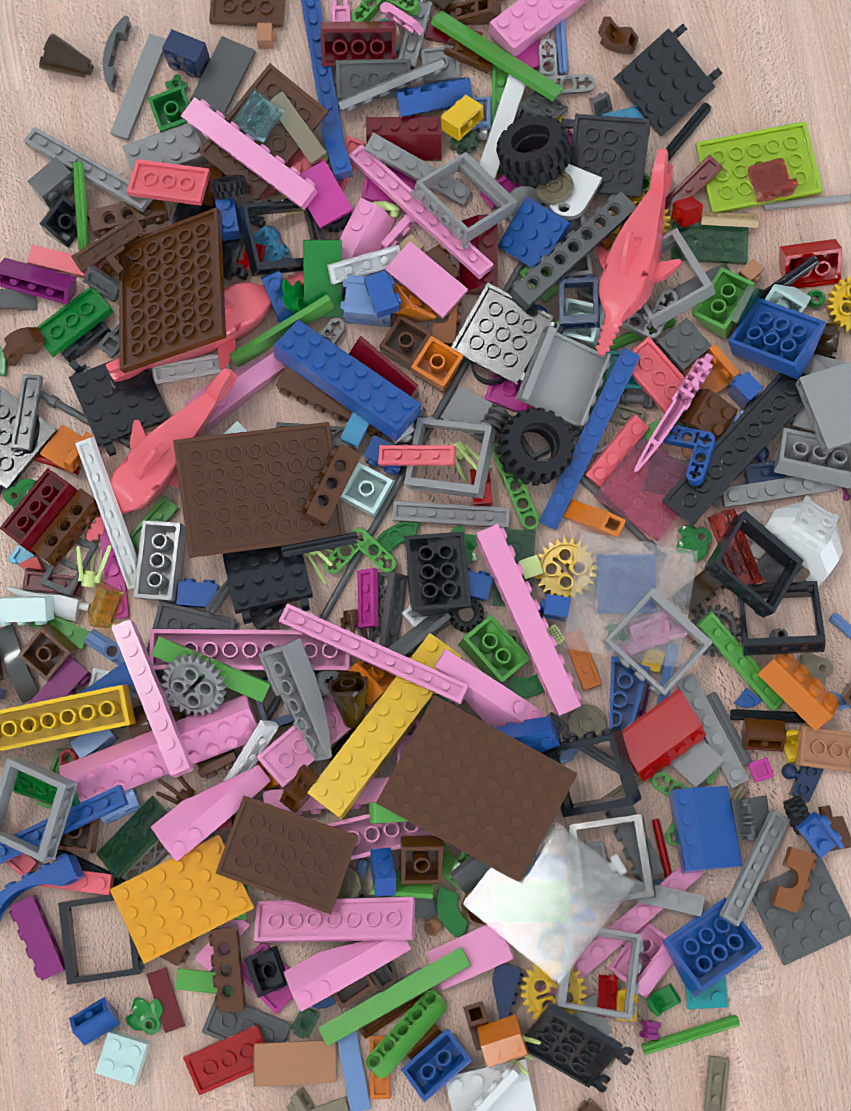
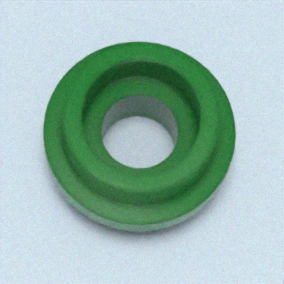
(819, 295)

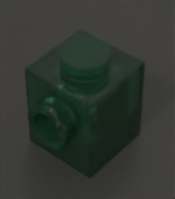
(466, 144)
(305, 1022)

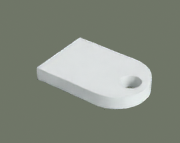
(584, 190)

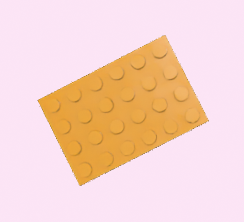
(180, 900)

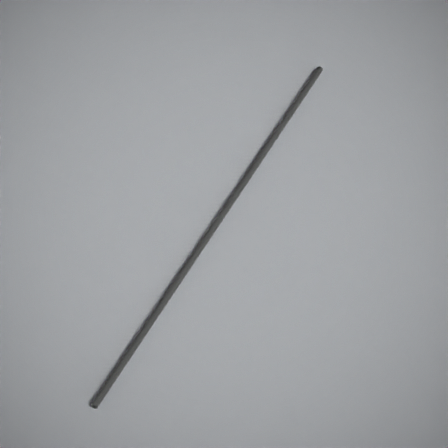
(396, 487)

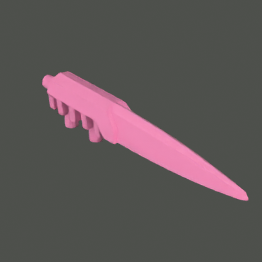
(680, 402)

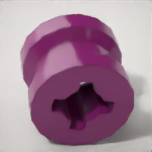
(650, 1029)

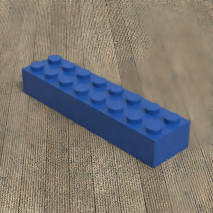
(347, 380)

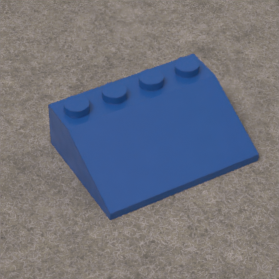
(777, 338)
(704, 829)
(709, 949)

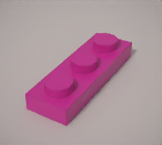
(367, 598)

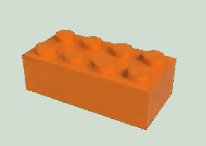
(799, 689)

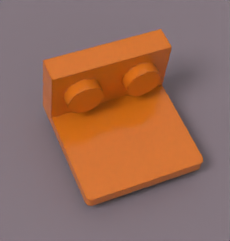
(721, 372)
(63, 450)

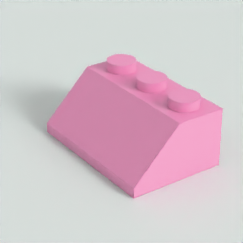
(653, 959)

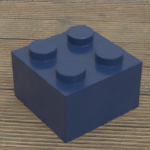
(186, 54)

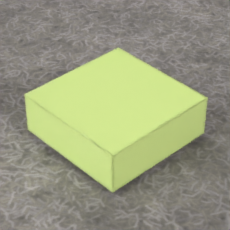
(531, 567)

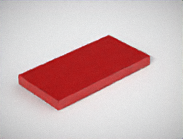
(224, 1060)

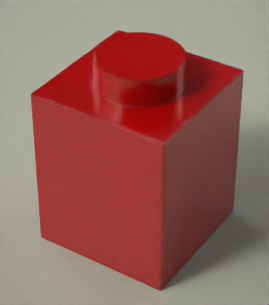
(687, 211)

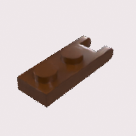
(467, 56)

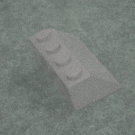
(803, 458)
(160, 561)

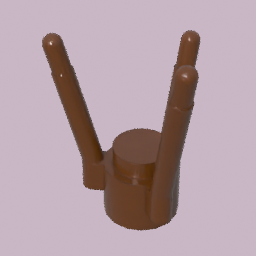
(350, 619)
(180, 796)

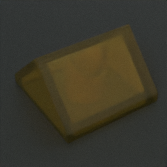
(104, 605)

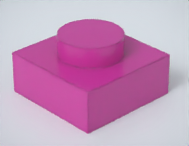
(760, 770)

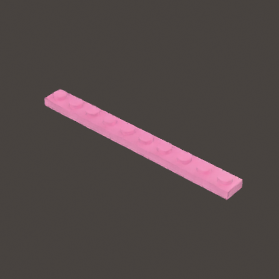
(400, 194)
(374, 653)
(629, 922)

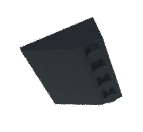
(436, 573)

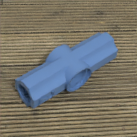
(102, 645)

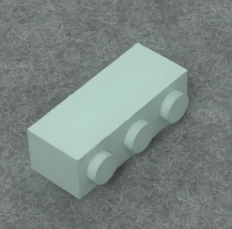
(26, 610)

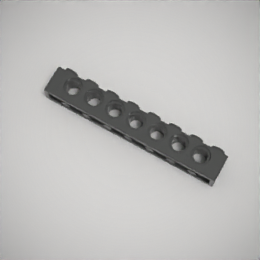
(526, 296)

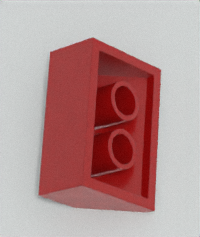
(830, 262)

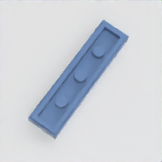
(354, 1073)

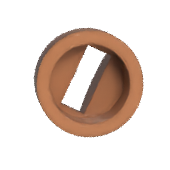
(429, 928)

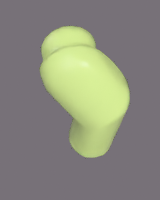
(387, 206)

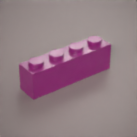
(37, 281)
(64, 681)
(38, 937)

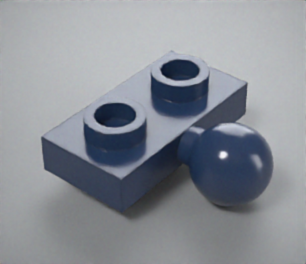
(763, 470)
(805, 780)

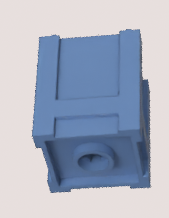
(358, 306)

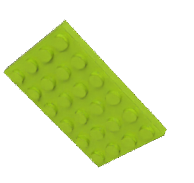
(736, 153)

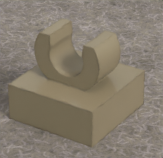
(300, 1101)

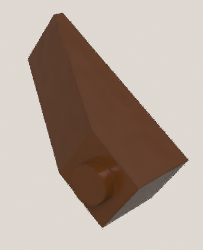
(474, 11)

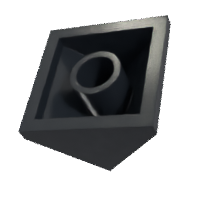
(61, 221)
(266, 971)

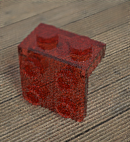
(771, 180)

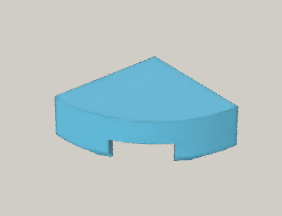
(19, 555)

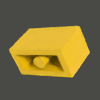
(462, 117)

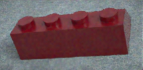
(357, 41)
(413, 134)
(488, 245)
(376, 361)
(38, 509)

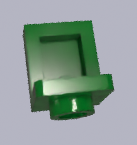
(663, 1000)

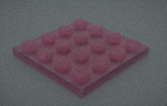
(640, 493)

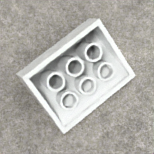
(473, 1082)

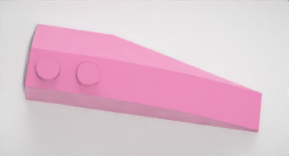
(365, 230)
(251, 380)
(487, 696)
(203, 813)
(338, 968)

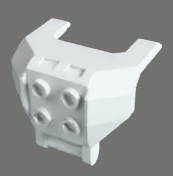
(810, 534)

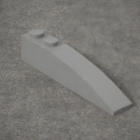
(296, 683)

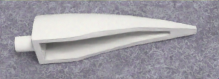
(64, 606)

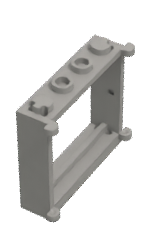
(479, 177)

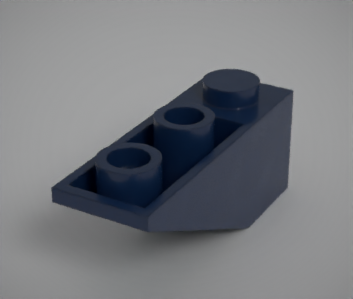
(504, 982)

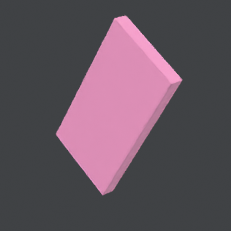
(426, 280)
(483, 950)

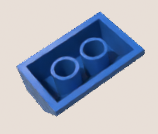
(436, 1064)

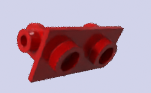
(607, 992)

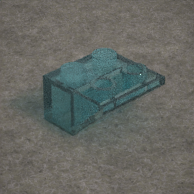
(258, 115)

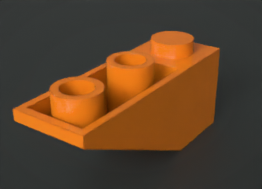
(594, 518)

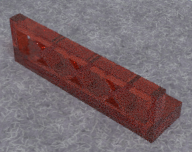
(734, 555)

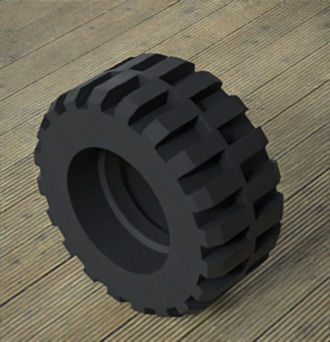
(539, 165)
(552, 430)

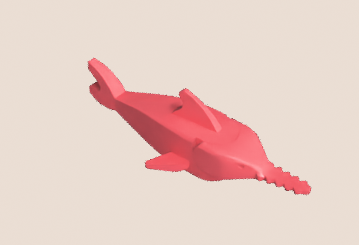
(635, 257)
(244, 311)
(152, 462)

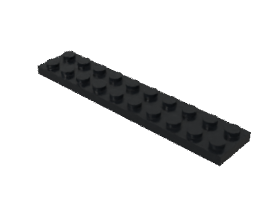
(737, 448)

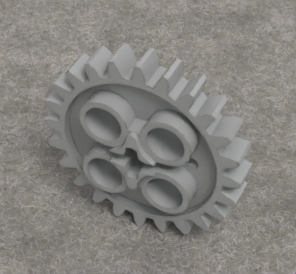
(208, 697)

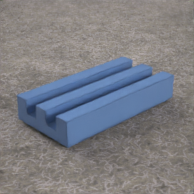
(482, 123)

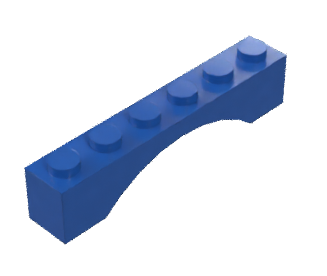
(62, 872)

